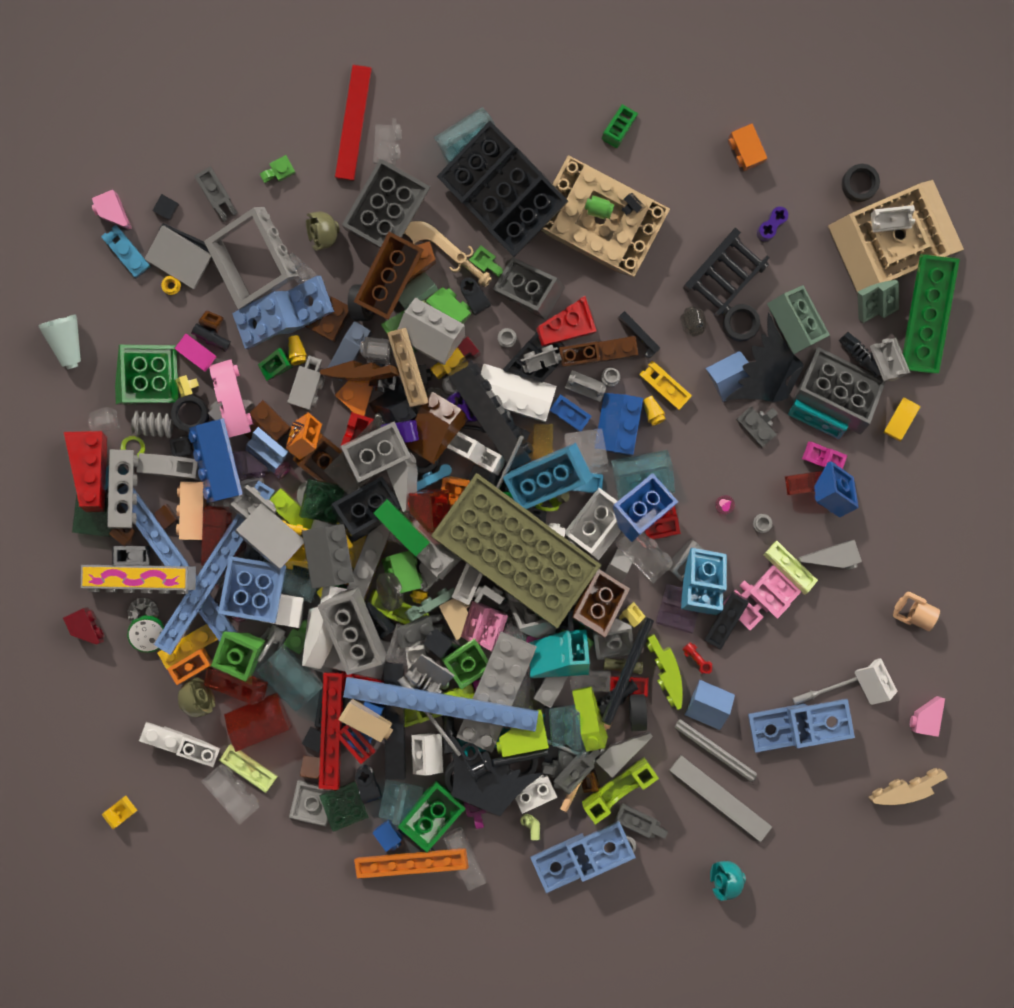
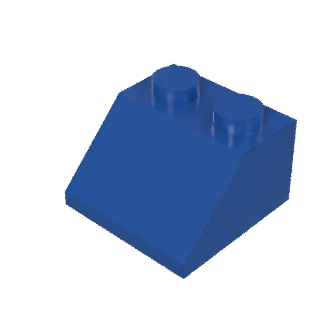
(836, 490)

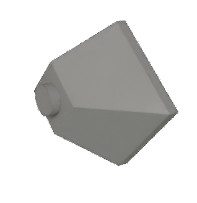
(530, 622)
(617, 642)

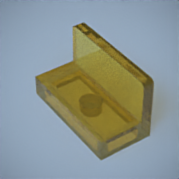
(542, 440)

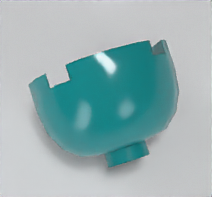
(728, 880)

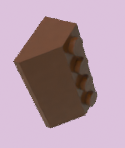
(388, 275)

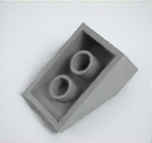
(375, 451)

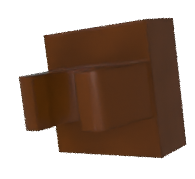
(121, 536)

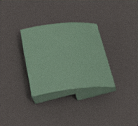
(419, 288)
(878, 299)

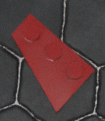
(568, 324)

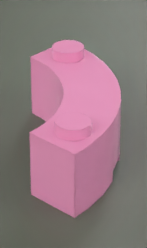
(229, 394)

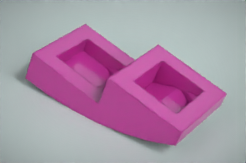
(195, 352)
(821, 455)

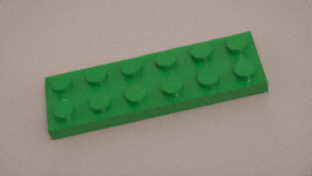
(930, 312)

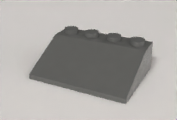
(385, 204)
(840, 390)

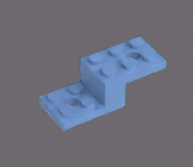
(283, 312)
(801, 725)
(582, 857)

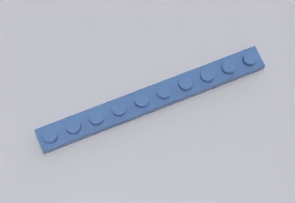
(172, 556)
(205, 581)
(441, 704)

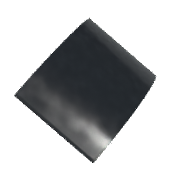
(502, 188)

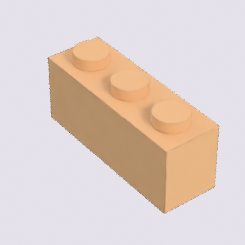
(190, 510)

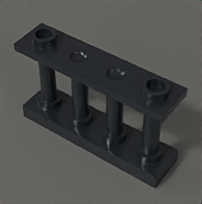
(720, 255)

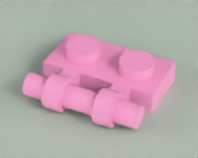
(750, 615)

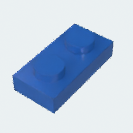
(570, 413)

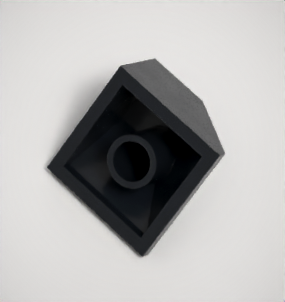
(394, 406)

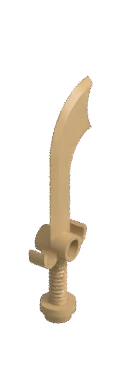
(422, 231)

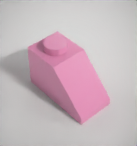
(110, 209)
(928, 717)

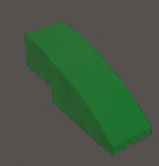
(401, 527)

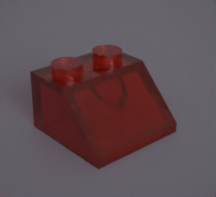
(429, 507)

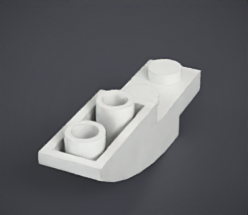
(179, 743)

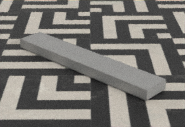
(720, 798)

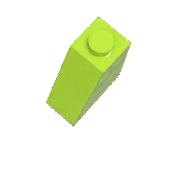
(523, 741)

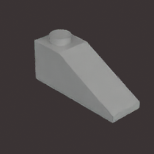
(404, 480)
(839, 555)
(549, 690)
(619, 753)

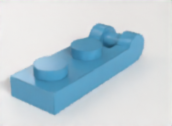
(126, 252)
(430, 478)

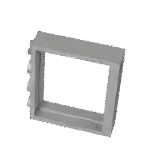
(227, 268)

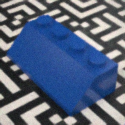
(215, 461)

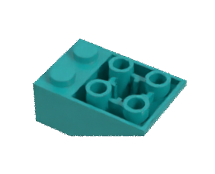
(561, 655)

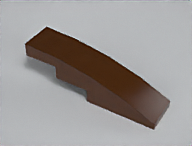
(357, 372)

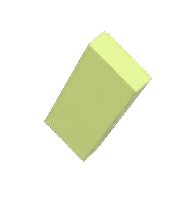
(790, 567)
(248, 768)

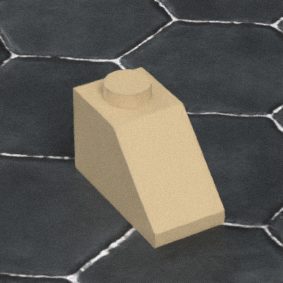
(455, 615)

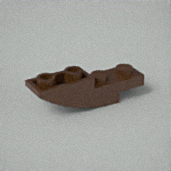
(598, 351)

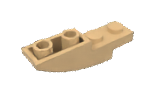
(901, 793)

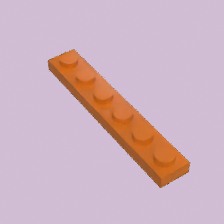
(411, 863)

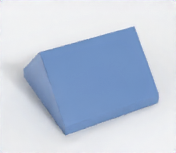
(727, 374)
(710, 705)

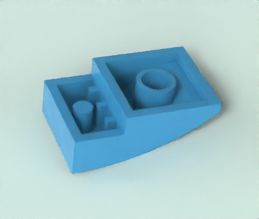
(704, 581)

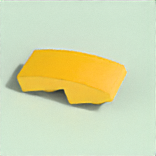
(901, 419)

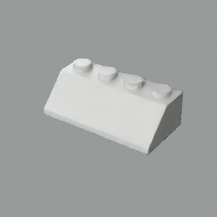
(519, 393)

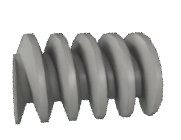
(152, 425)

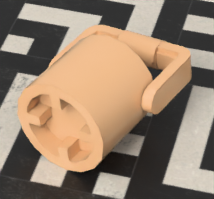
(920, 614)

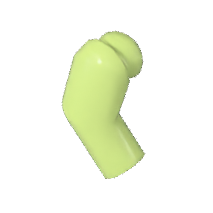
(533, 824)

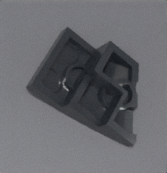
(516, 366)

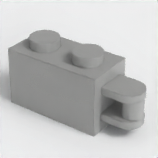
(307, 385)

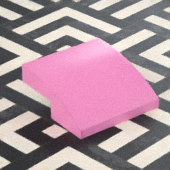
(775, 591)
(484, 625)

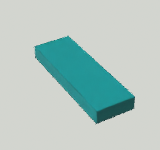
(818, 419)

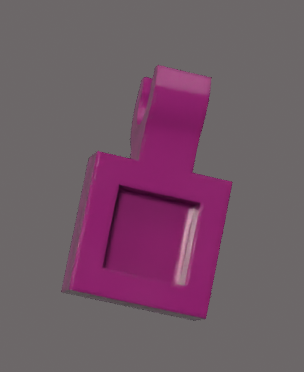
(476, 813)

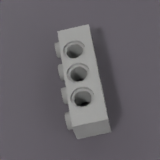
(117, 459)

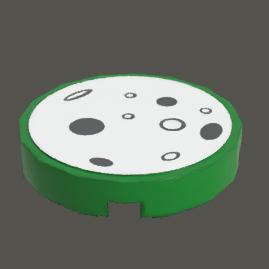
(144, 633)

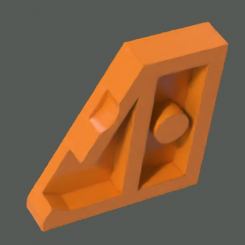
(355, 395)

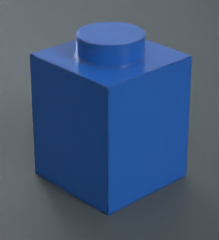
(388, 836)

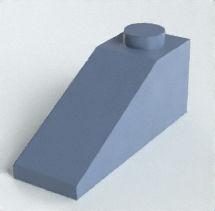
(350, 345)

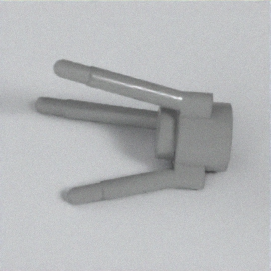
(274, 635)

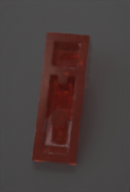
(215, 522)
(250, 691)

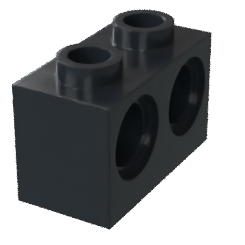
(440, 643)

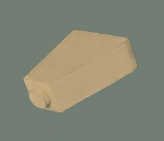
(366, 721)

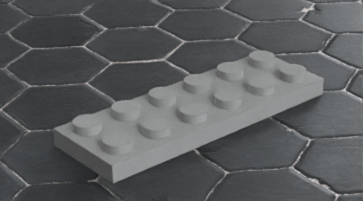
(498, 685)

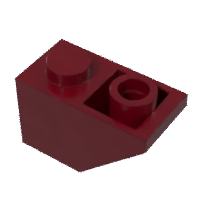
(82, 625)

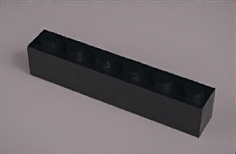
(490, 413)

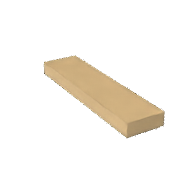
(407, 367)

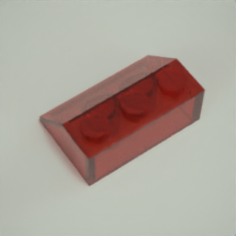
(256, 722)

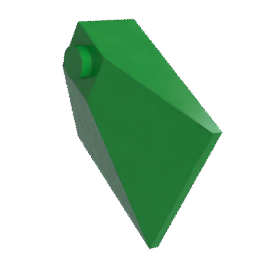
(146, 374)

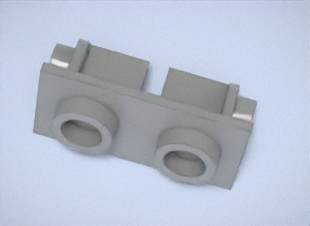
(547, 355)
(586, 386)

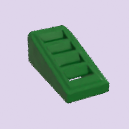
(613, 136)

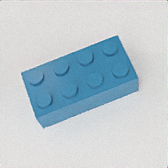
(548, 476)

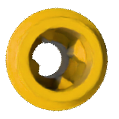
(296, 351)
(653, 411)

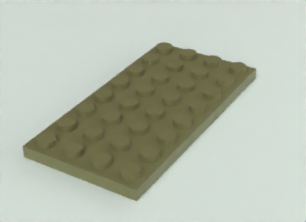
(516, 550)

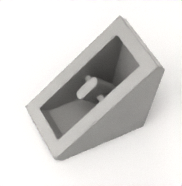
(618, 566)

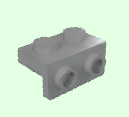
(249, 501)
(493, 593)

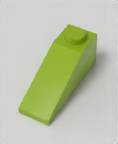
(289, 509)
(591, 724)

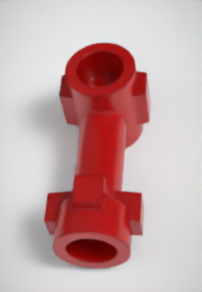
(704, 666)

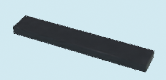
(395, 745)

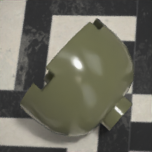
(321, 229)
(195, 698)

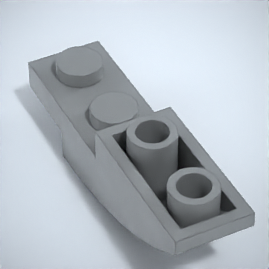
(168, 466)

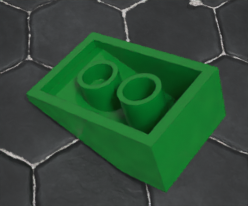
(431, 816)

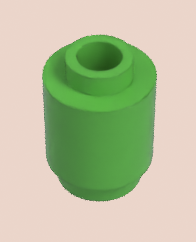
(599, 207)

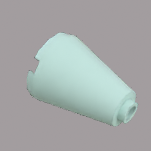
(63, 339)

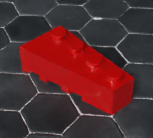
(88, 464)

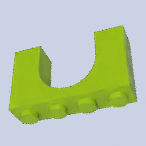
(600, 802)

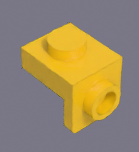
(119, 812)

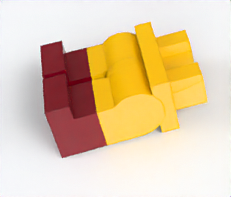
(462, 352)

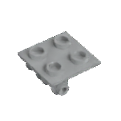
(430, 673)

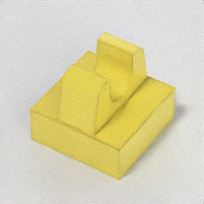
(185, 386)
(633, 614)

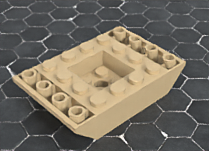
(618, 242)
(883, 257)

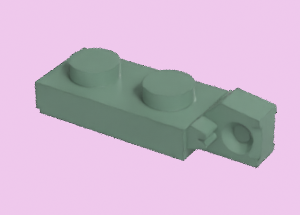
(429, 604)

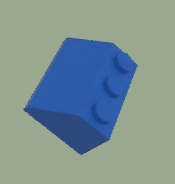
(620, 422)
(643, 507)

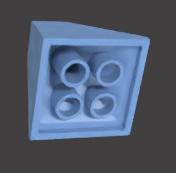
(252, 590)

